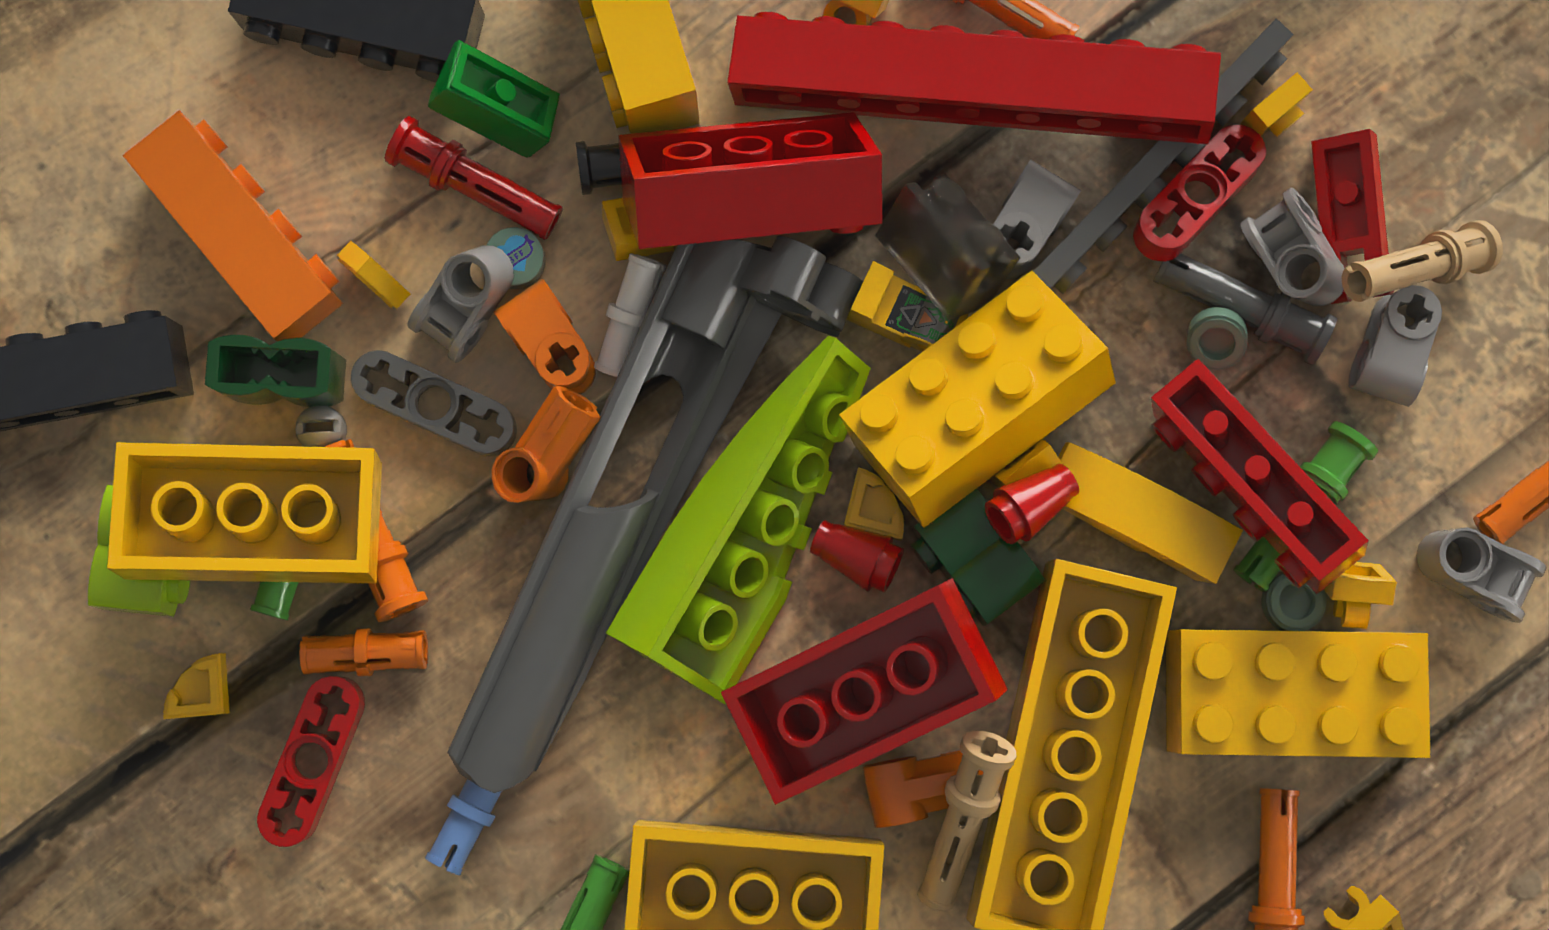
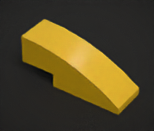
(1149, 516)

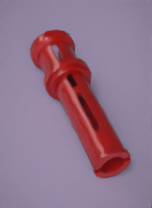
(449, 166)

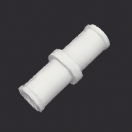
(628, 312)

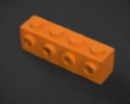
(233, 228)

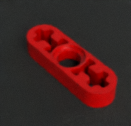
(1197, 216)
(308, 808)

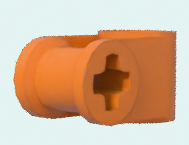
(545, 334)

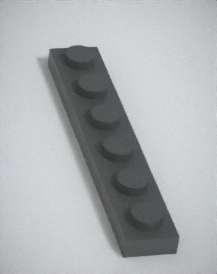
(1144, 179)

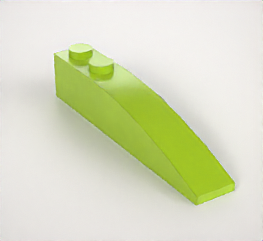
(729, 548)

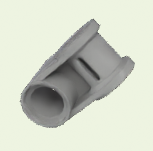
(1034, 212)
(1290, 240)
(458, 310)
(1392, 356)
(1489, 574)

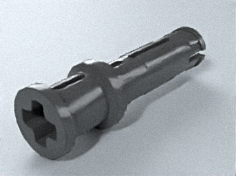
(1271, 316)

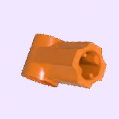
(548, 445)
(909, 788)

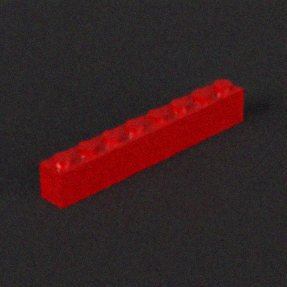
(975, 78)

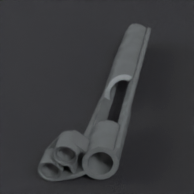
(707, 335)

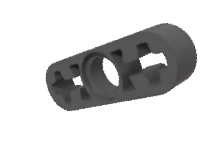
(401, 370)

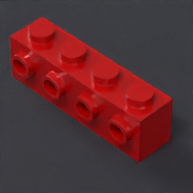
(1258, 477)

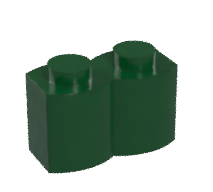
(265, 373)
(982, 564)

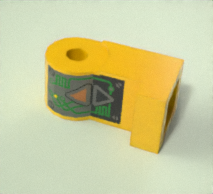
(899, 310)

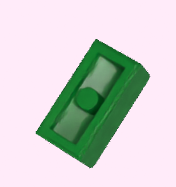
(494, 100)

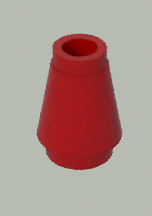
(1030, 503)
(858, 554)

